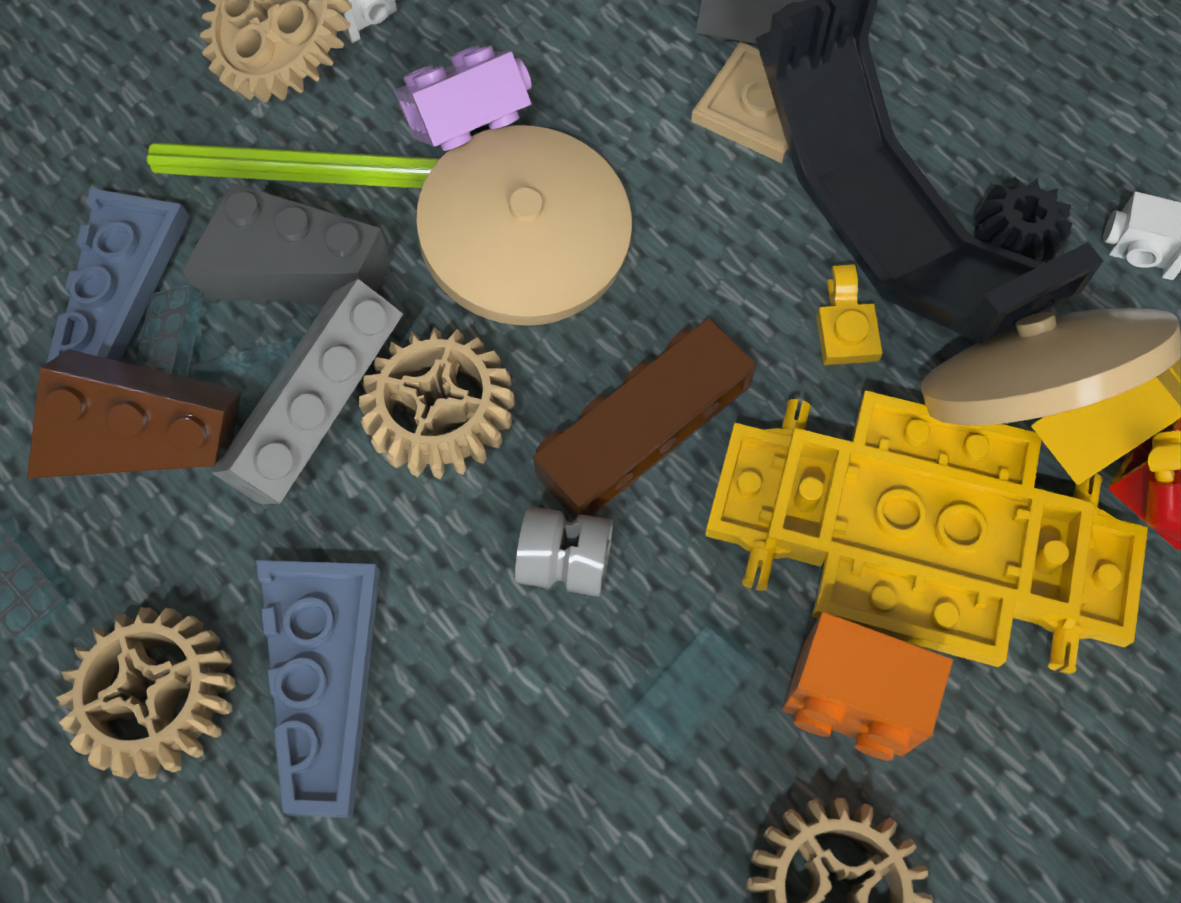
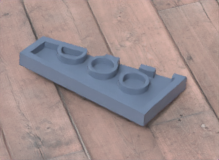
(117, 271)
(319, 656)

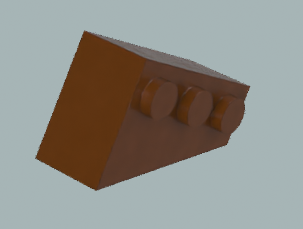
(125, 418)

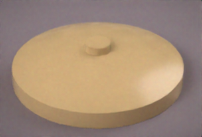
(523, 225)
(1052, 365)

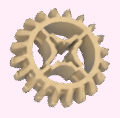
(400, 383)
(97, 703)
(886, 858)

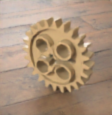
(271, 43)

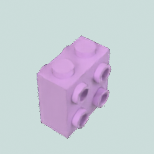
(472, 93)

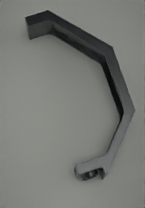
(878, 195)

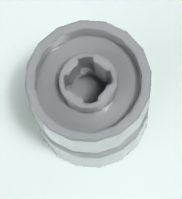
(563, 551)

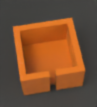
(866, 688)

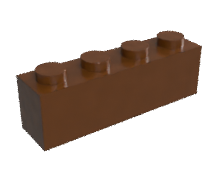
(643, 419)

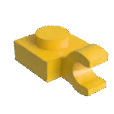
(847, 329)

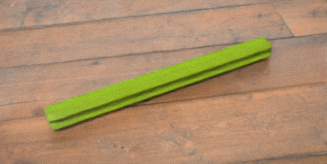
(289, 165)

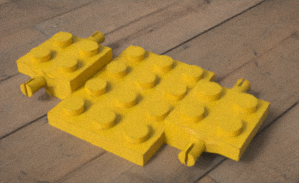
(931, 531)

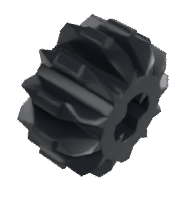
(1024, 220)

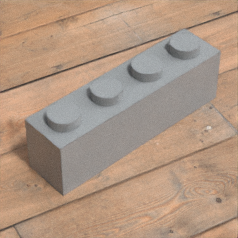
(307, 394)

